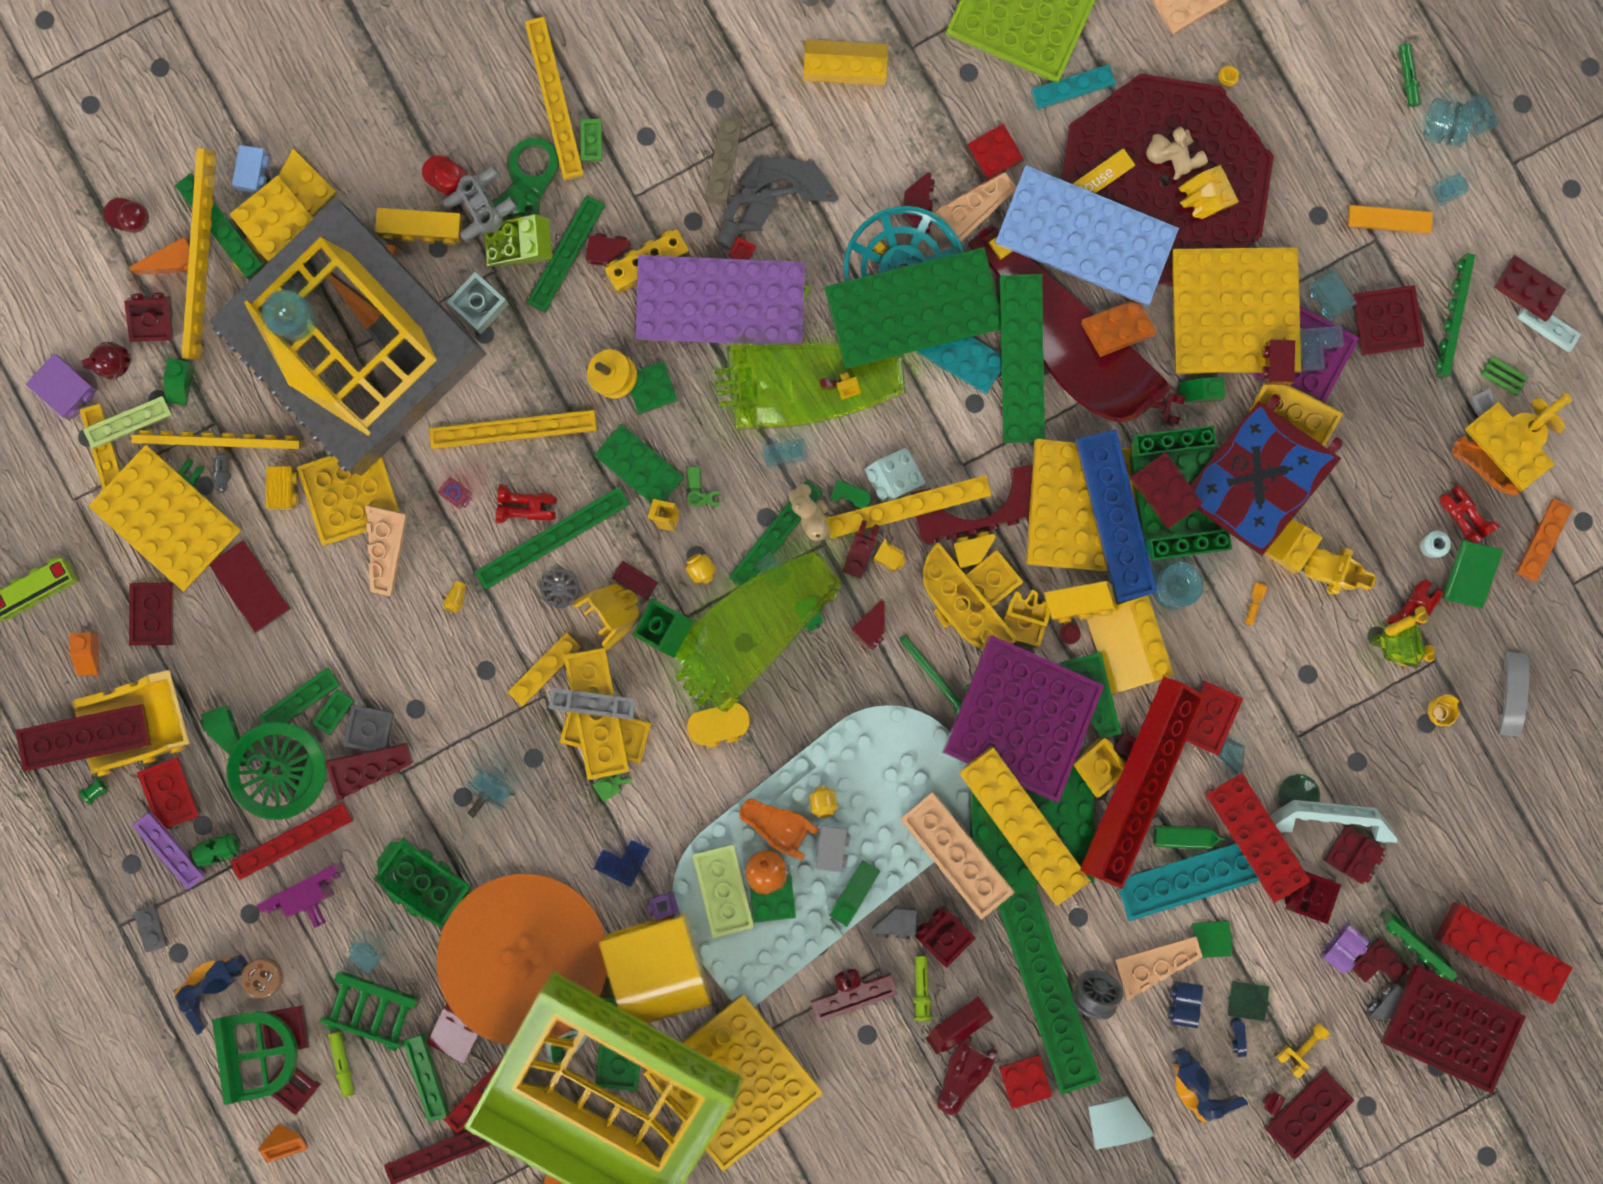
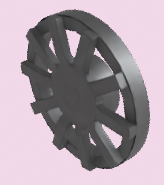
(559, 588)

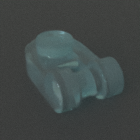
(1482, 107)

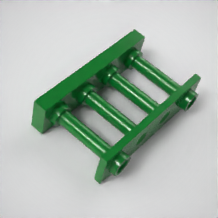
(385, 996)

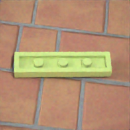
(127, 422)

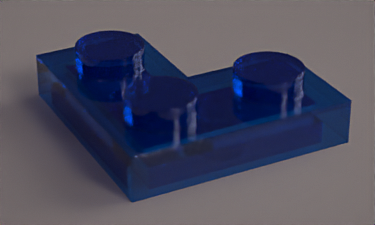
(625, 868)

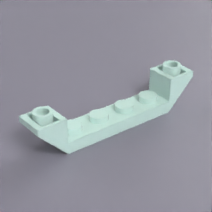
(1325, 812)

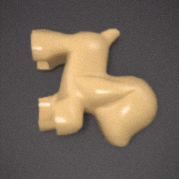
(1162, 150)
(811, 513)

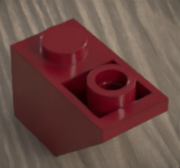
(604, 250)

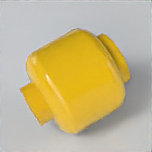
(700, 568)
(823, 802)

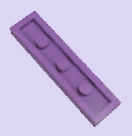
(169, 850)

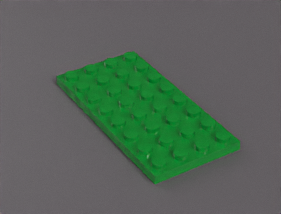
(913, 307)

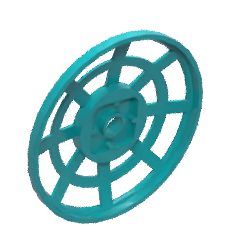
(900, 254)

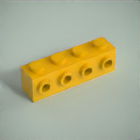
(418, 225)
(624, 273)

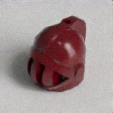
(108, 360)

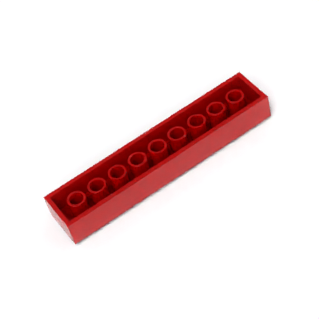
(1142, 782)

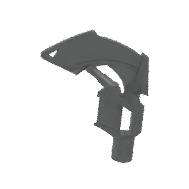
(804, 178)

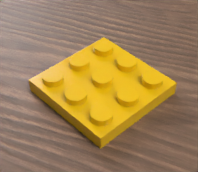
(271, 217)

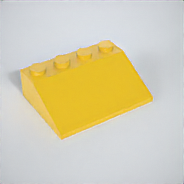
(1130, 645)

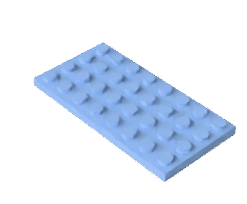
(1086, 235)

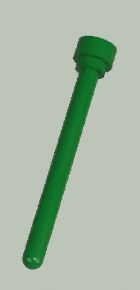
(932, 673)

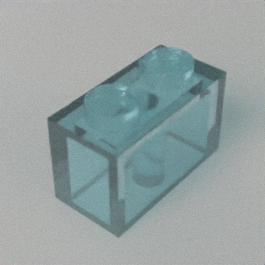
(1331, 295)

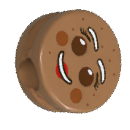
(262, 977)

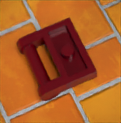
(291, 1095)

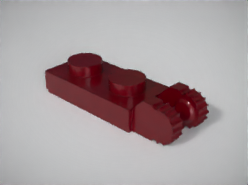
(860, 551)

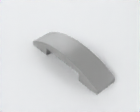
(1516, 694)
(592, 703)

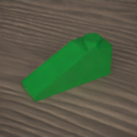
(222, 728)
(854, 893)

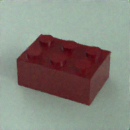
(1166, 490)

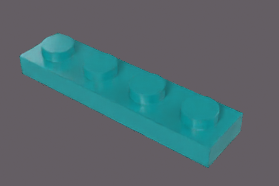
(1073, 87)

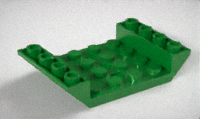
(1190, 453)

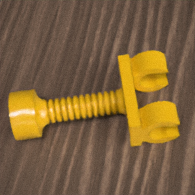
(1319, 1033)

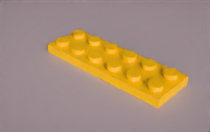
(599, 735)

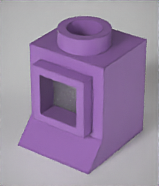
(663, 905)

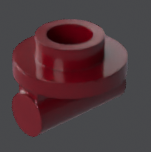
(1273, 1102)

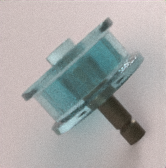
(490, 789)

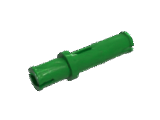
(1409, 72)

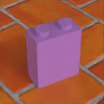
(62, 387)

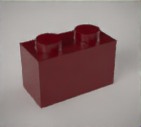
(1279, 362)

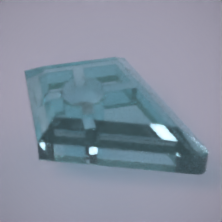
(1232, 755)

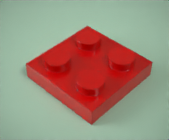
(995, 152)
(1025, 1081)

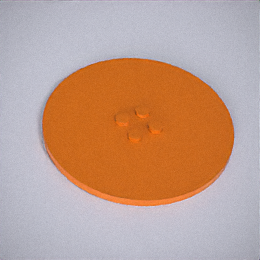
(508, 943)

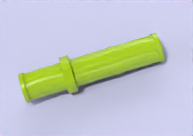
(341, 1064)

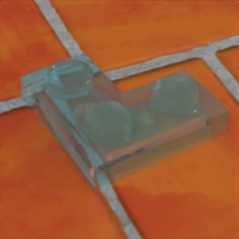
(1314, 341)

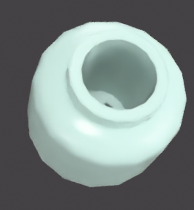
(1435, 544)

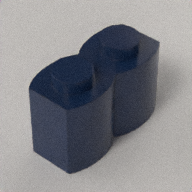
(1186, 1004)

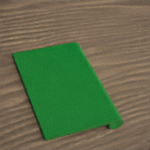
(1472, 574)

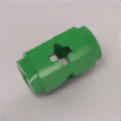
(206, 852)

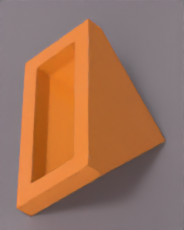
(281, 1143)

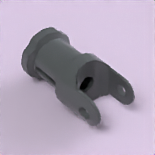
(222, 476)

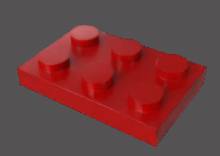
(1214, 718)
(168, 793)

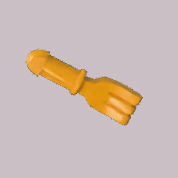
(1257, 596)

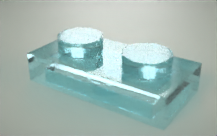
(784, 452)

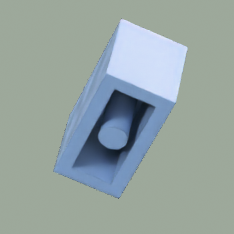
(250, 169)

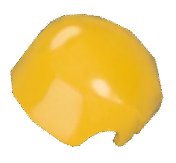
(1443, 710)

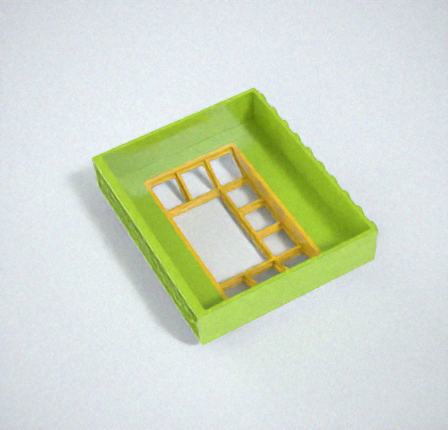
(575, 1142)

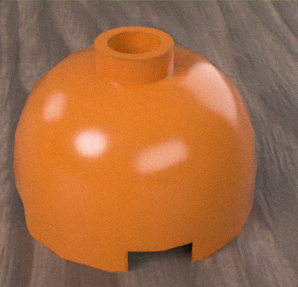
(766, 872)

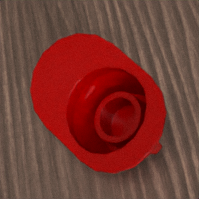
(442, 174)

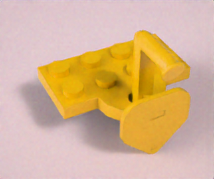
(1515, 444)

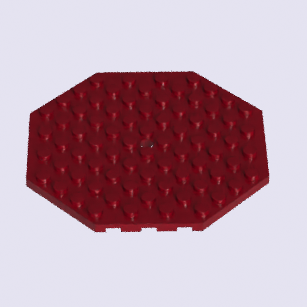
(1216, 126)

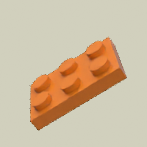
(1118, 327)

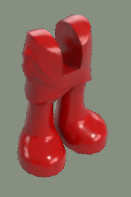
(533, 500)
(1467, 505)
(1418, 599)

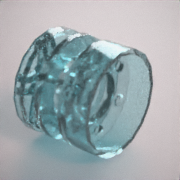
(1448, 122)
(297, 323)
(1185, 578)

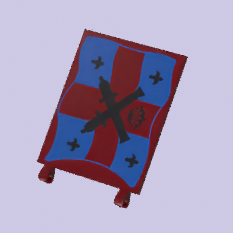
(1263, 476)

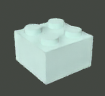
(477, 303)

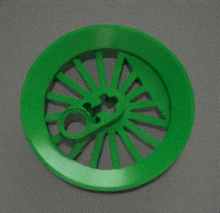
(310, 782)

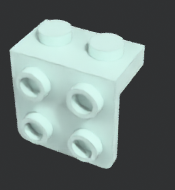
(894, 475)

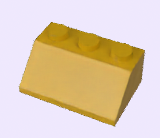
(1081, 602)

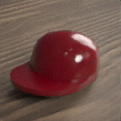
(126, 215)

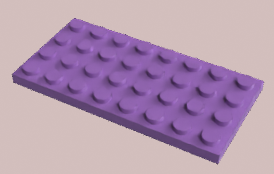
(719, 300)

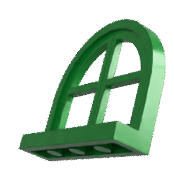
(230, 1060)

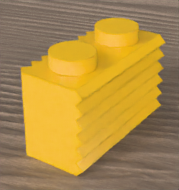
(281, 488)

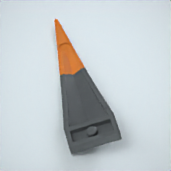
(380, 329)

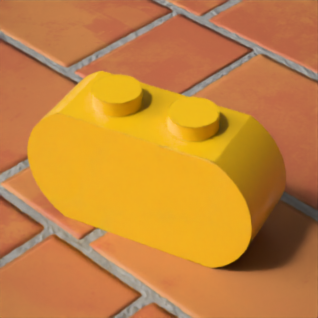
(713, 725)

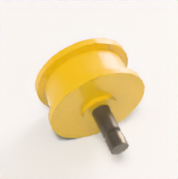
(612, 374)

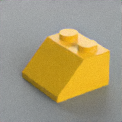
(1294, 546)

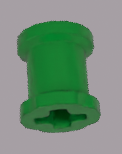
(93, 791)

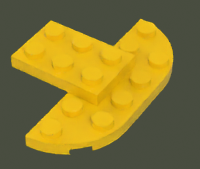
(970, 598)

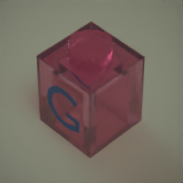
(455, 493)

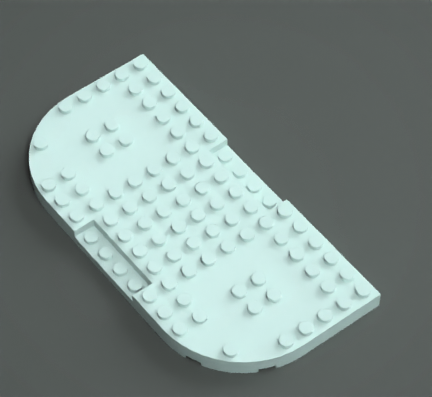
(880, 768)

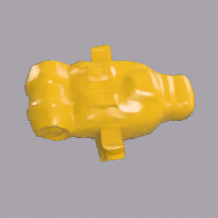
(1338, 571)

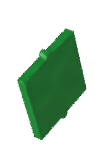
(1213, 938)

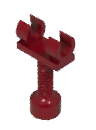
(1165, 406)

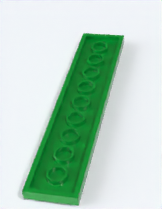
(1048, 989)

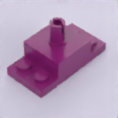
(305, 895)

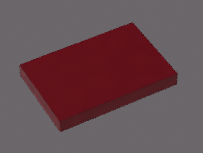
(151, 614)

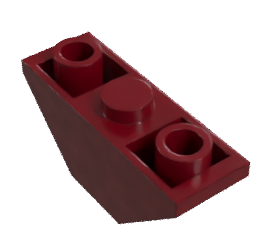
(918, 196)

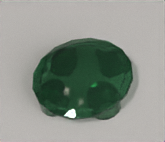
(1298, 788)

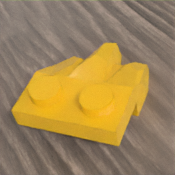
(1208, 193)
(1027, 618)

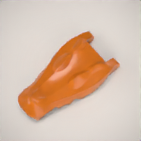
(1474, 456)
(779, 827)

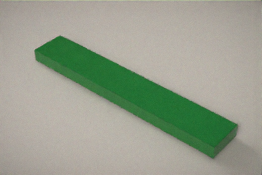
(566, 254)
(770, 540)

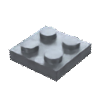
(368, 728)

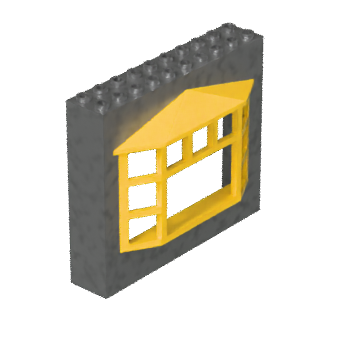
(396, 294)

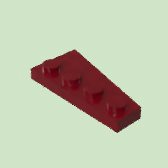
(362, 769)

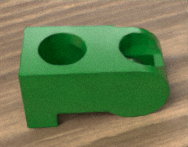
(851, 494)

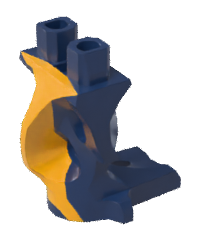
(207, 978)
(1193, 1089)

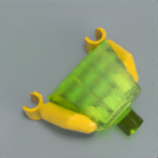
(1403, 641)

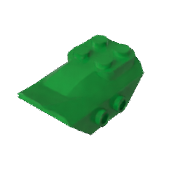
(420, 882)

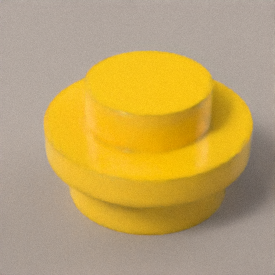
(1228, 76)

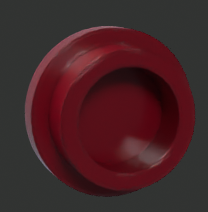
(1070, 633)

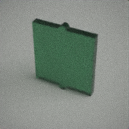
(1248, 1000)

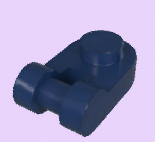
(1239, 1044)

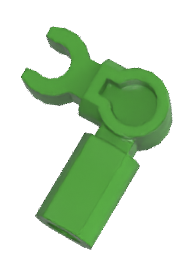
(694, 483)

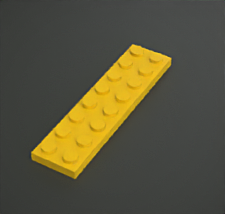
(1024, 826)

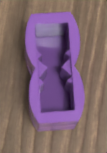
(1345, 948)

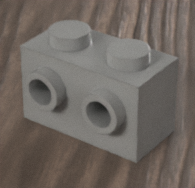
(831, 848)

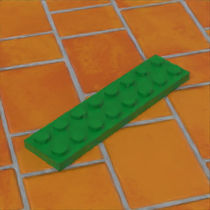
(1022, 358)

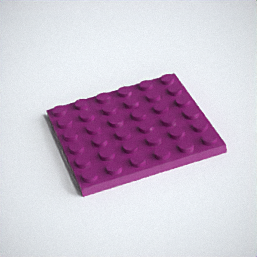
(1027, 713)

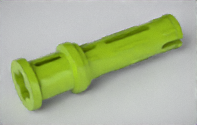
(922, 999)

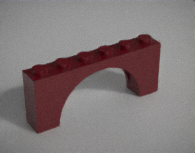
(943, 524)

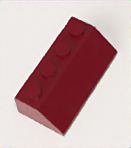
(871, 627)

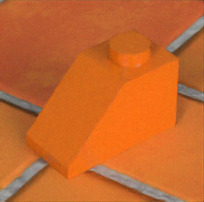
(84, 653)

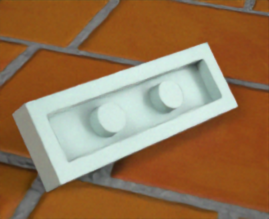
(1553, 329)

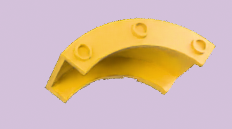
(162, 716)

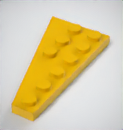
(305, 185)

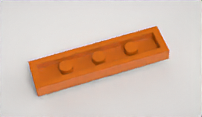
(1544, 540)

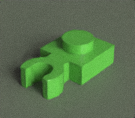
(609, 786)

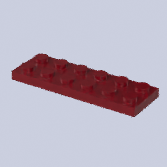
(83, 737)

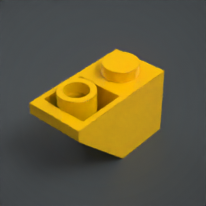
(972, 551)

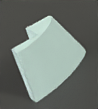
(1117, 1123)

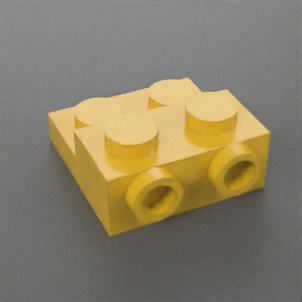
(1100, 766)

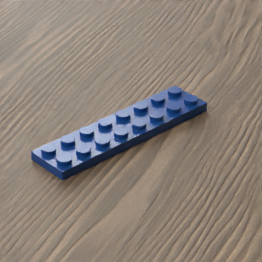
(1116, 515)

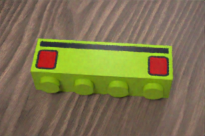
(36, 587)

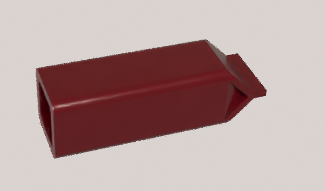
(959, 1026)

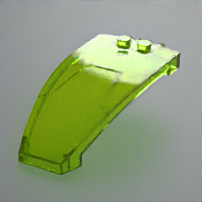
(782, 384)
(753, 628)

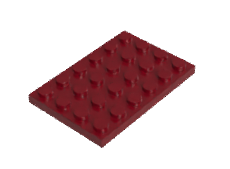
(1453, 1029)

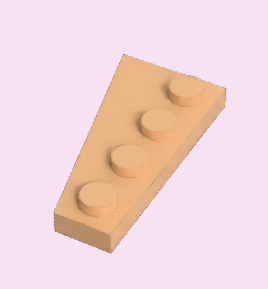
(974, 206)

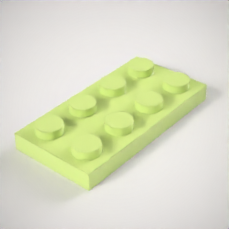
(723, 891)

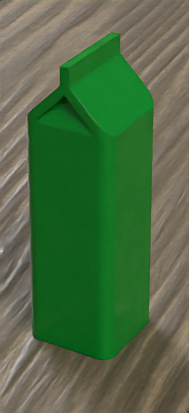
(1184, 837)

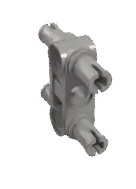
(479, 204)

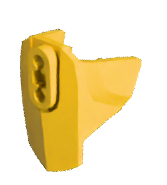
(616, 609)

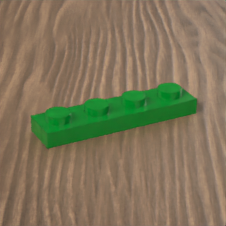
(301, 698)
(426, 1078)

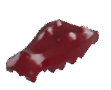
(965, 1072)

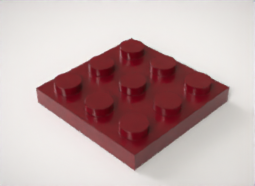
(1388, 320)

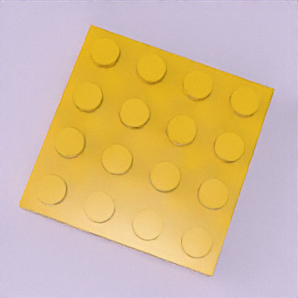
(340, 498)

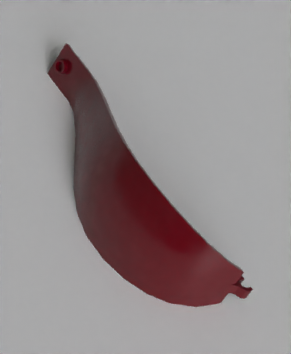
(1110, 386)

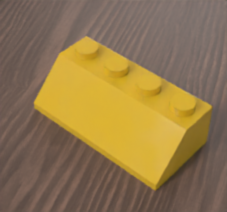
(845, 62)

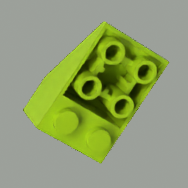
(519, 242)

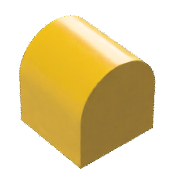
(656, 969)

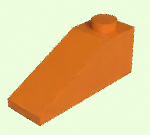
(170, 259)

